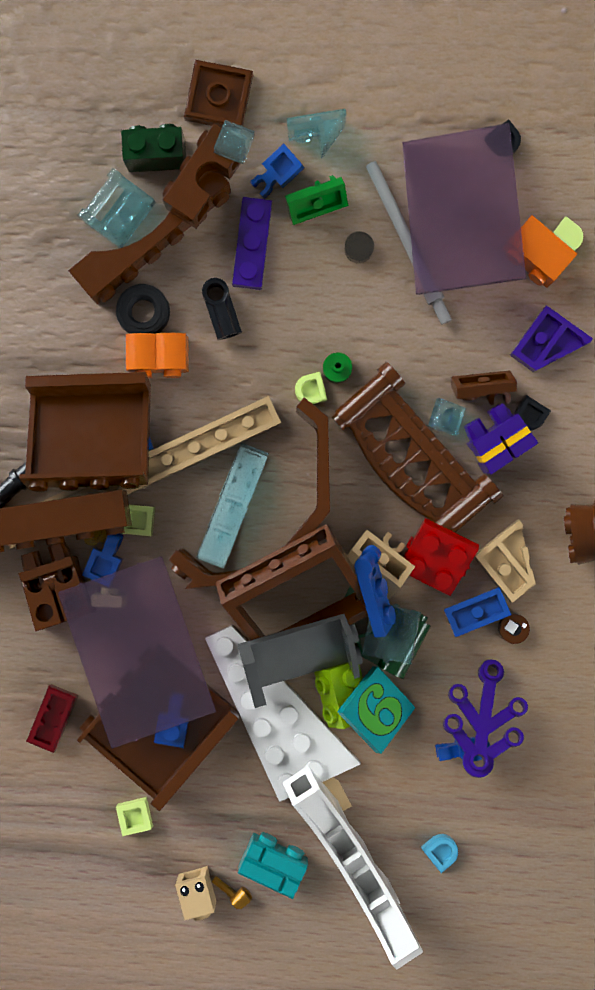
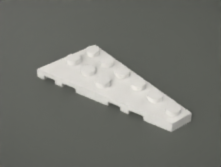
(286, 729)

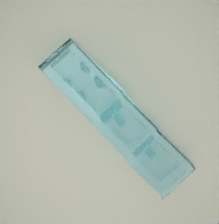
(232, 505)

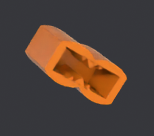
(157, 353)

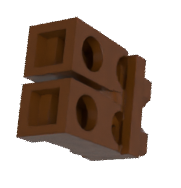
(44, 582)

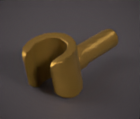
(239, 898)

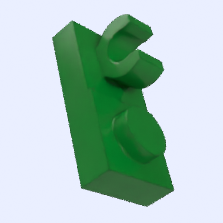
(317, 200)

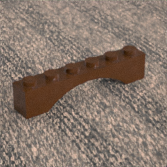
(105, 271)

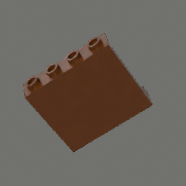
(88, 431)
(160, 767)

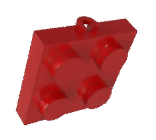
(439, 556)

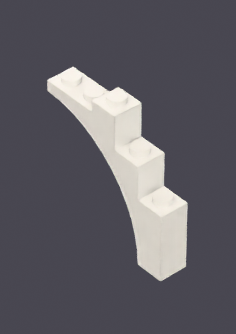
(354, 861)

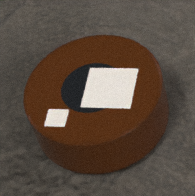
(514, 628)

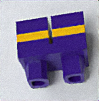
(502, 441)

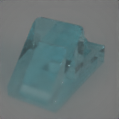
(322, 125)

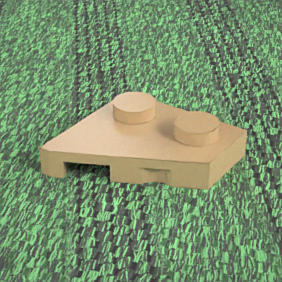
(508, 562)

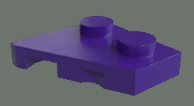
(548, 340)

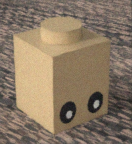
(196, 894)

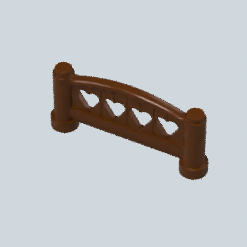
(381, 399)

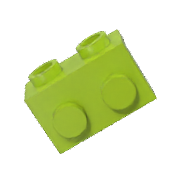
(334, 687)

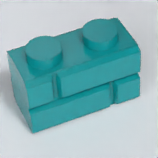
(273, 864)

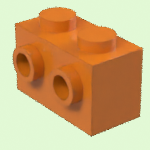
(544, 253)

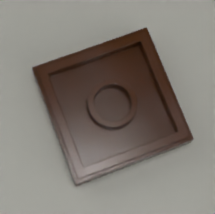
(218, 94)

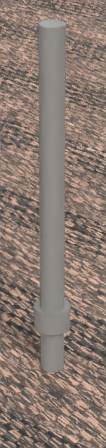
(401, 227)

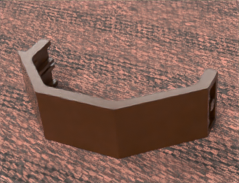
(189, 567)

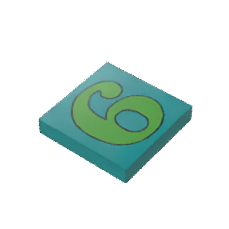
(376, 709)

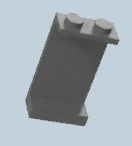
(299, 653)

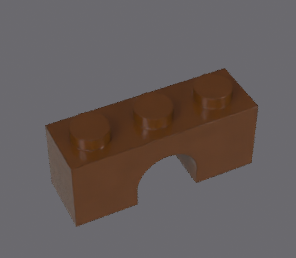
(184, 195)

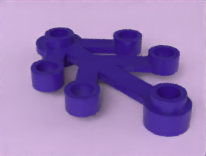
(483, 722)

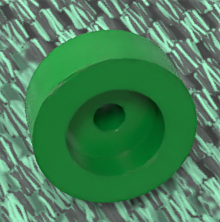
(334, 374)

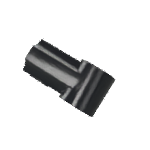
(221, 311)

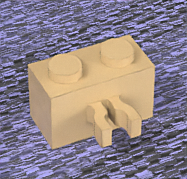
(391, 564)

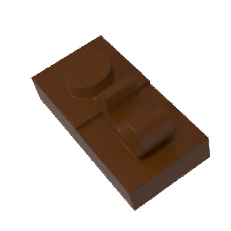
(484, 384)

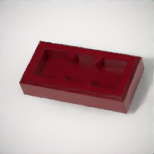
(52, 718)

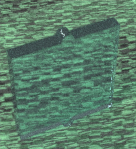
(400, 640)

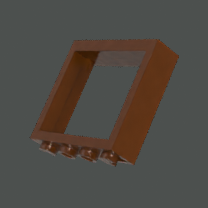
(284, 565)

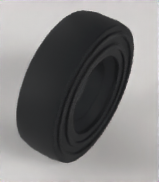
(133, 295)

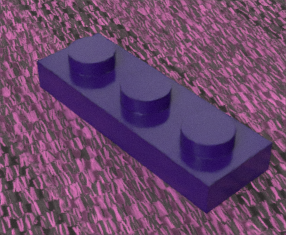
(252, 243)

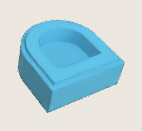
(441, 851)

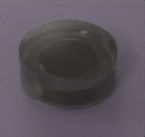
(359, 247)

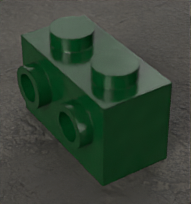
(153, 148)

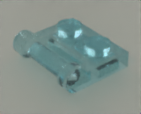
(125, 213)

